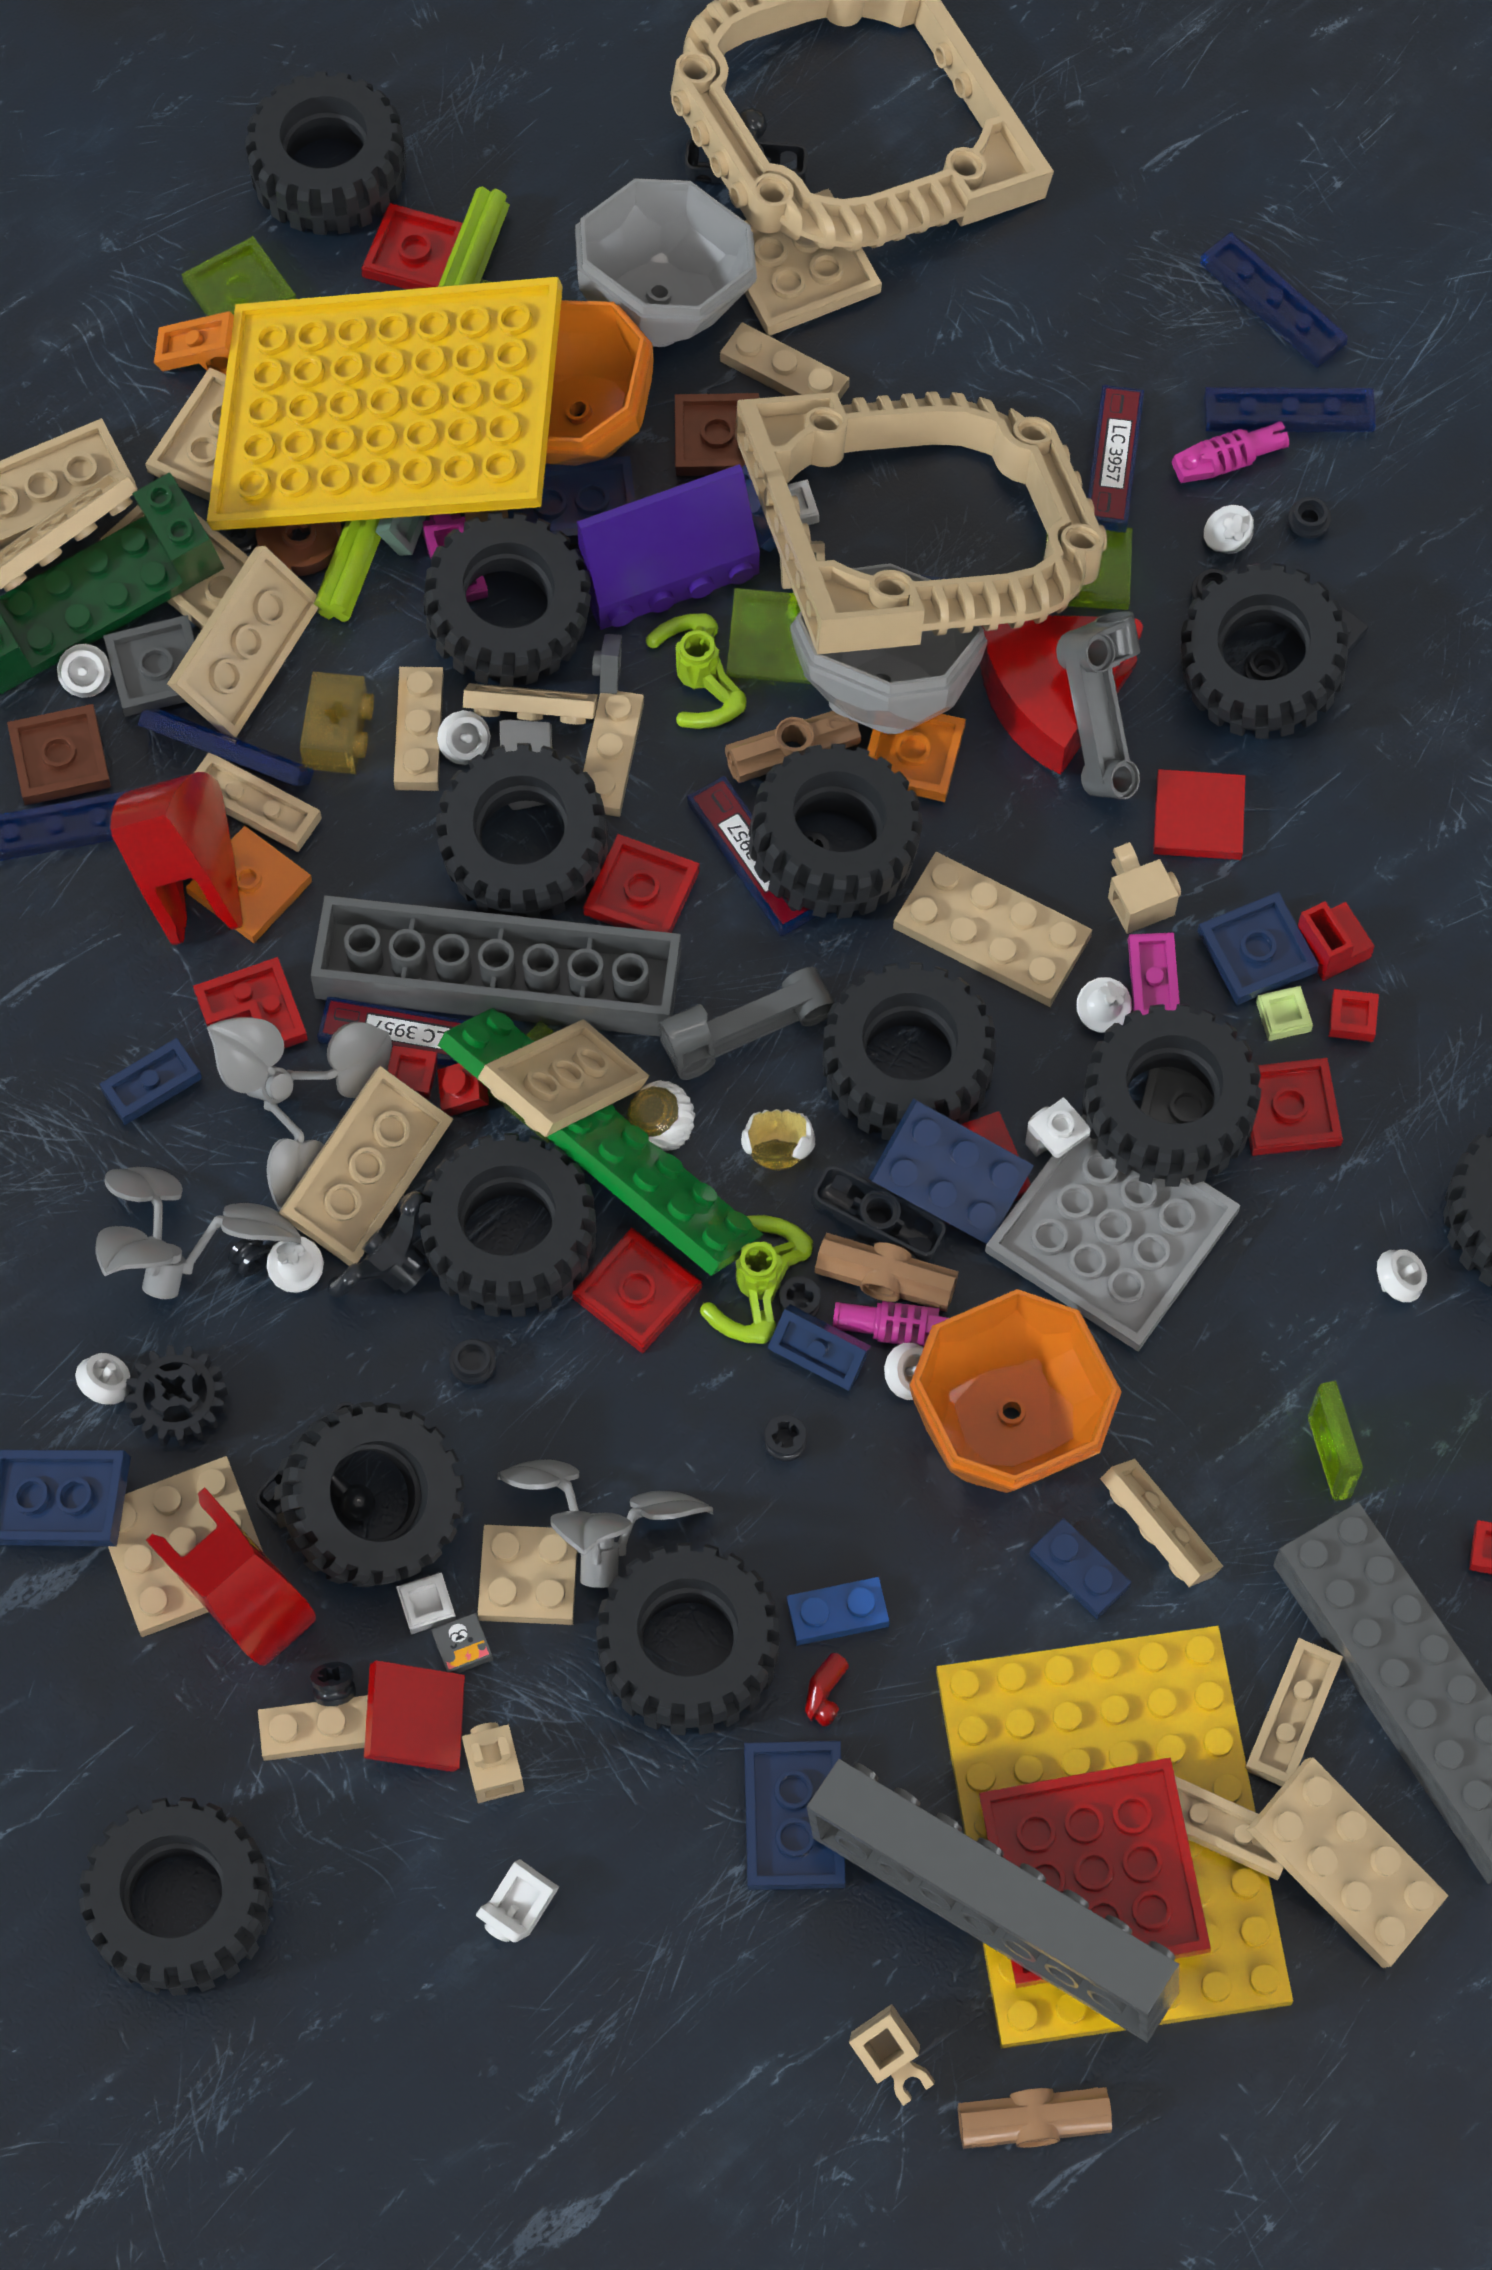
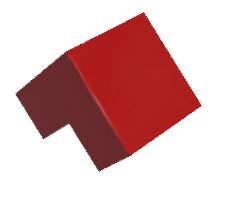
(1335, 938)

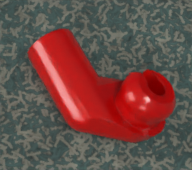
(820, 1686)

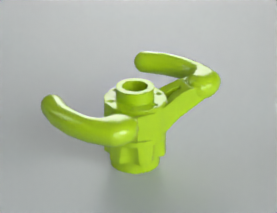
(699, 667)
(759, 1277)

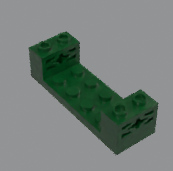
(105, 584)

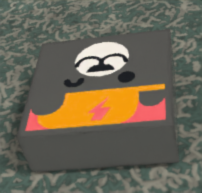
(462, 1644)

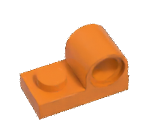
(195, 342)

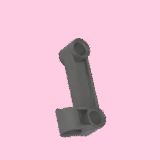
(1089, 659)
(696, 1043)

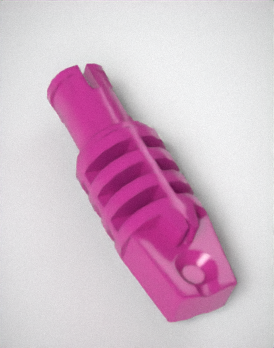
(1228, 452)
(888, 1321)

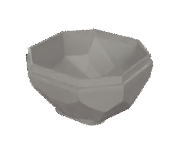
(665, 257)
(893, 685)

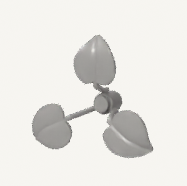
(245, 1061)
(130, 1248)
(595, 1532)

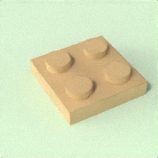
(526, 1576)

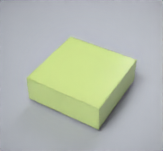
(1284, 1013)

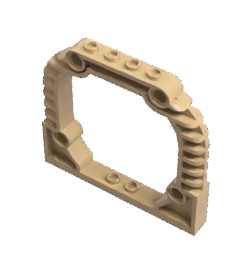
(976, 182)
(889, 609)

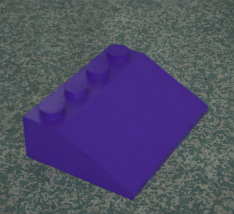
(669, 547)

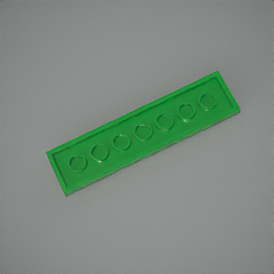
(623, 1158)

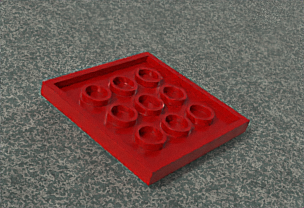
(1114, 1843)

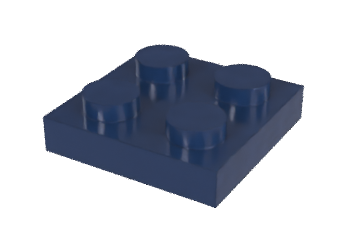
(1257, 948)

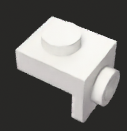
(1056, 1129)
(517, 1903)

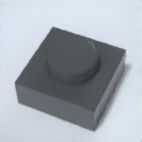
(608, 663)

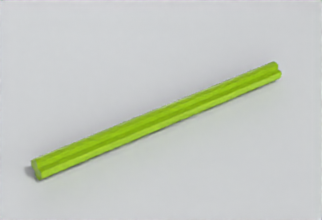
(359, 537)

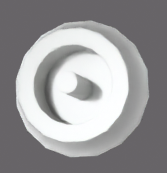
(1229, 529)
(84, 670)
(463, 736)
(1103, 1003)
(295, 1265)
(1401, 1275)
(901, 1367)
(103, 1378)

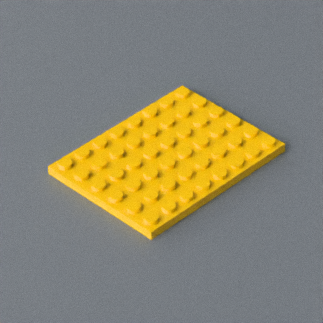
(386, 405)
(1103, 1710)

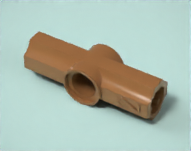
(759, 753)
(886, 1272)
(1034, 2117)

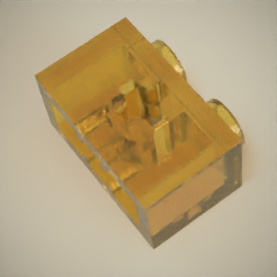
(330, 701)

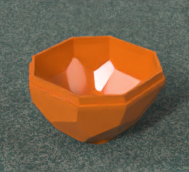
(599, 371)
(1019, 1357)

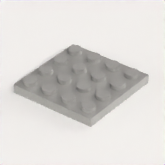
(1110, 1240)

